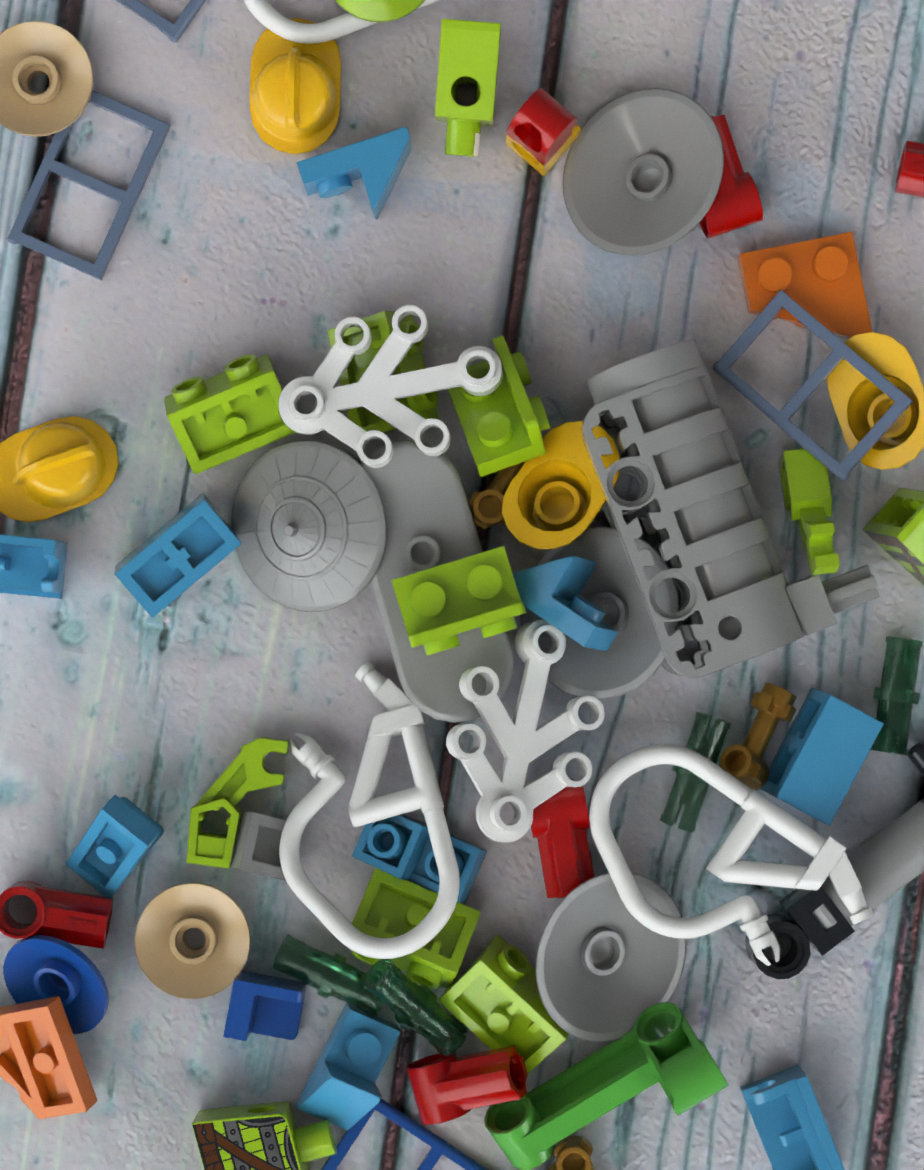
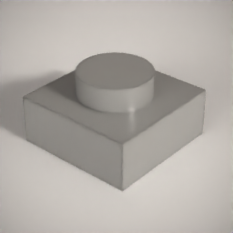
(259, 845)

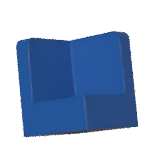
(264, 1006)

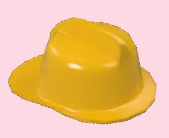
(294, 92)
(862, 404)
(55, 468)
(557, 492)

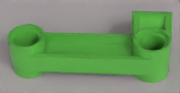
(655, 1051)

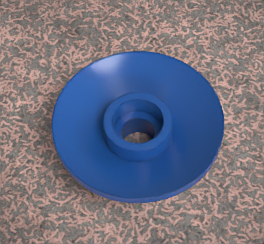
(52, 967)

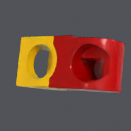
(542, 131)

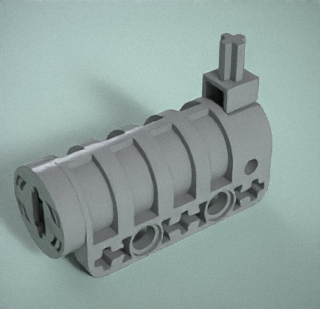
(701, 517)

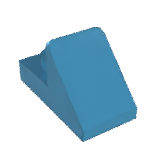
(373, 160)
(553, 595)
(114, 845)
(346, 1072)

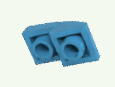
(405, 851)

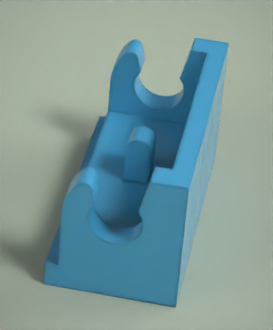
(177, 555)
(32, 566)
(821, 755)
(791, 1122)

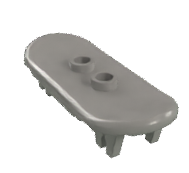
(426, 528)

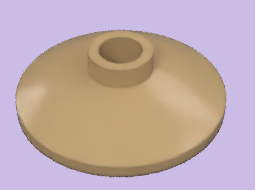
(49, 51)
(175, 964)

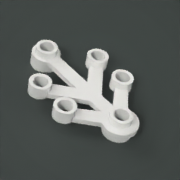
(380, 389)
(521, 739)

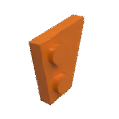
(817, 275)
(44, 1059)

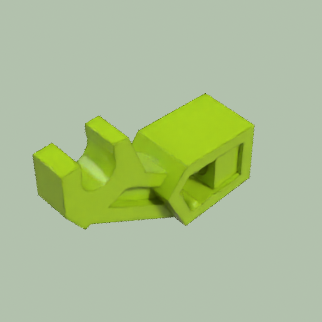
(808, 503)
(241, 776)

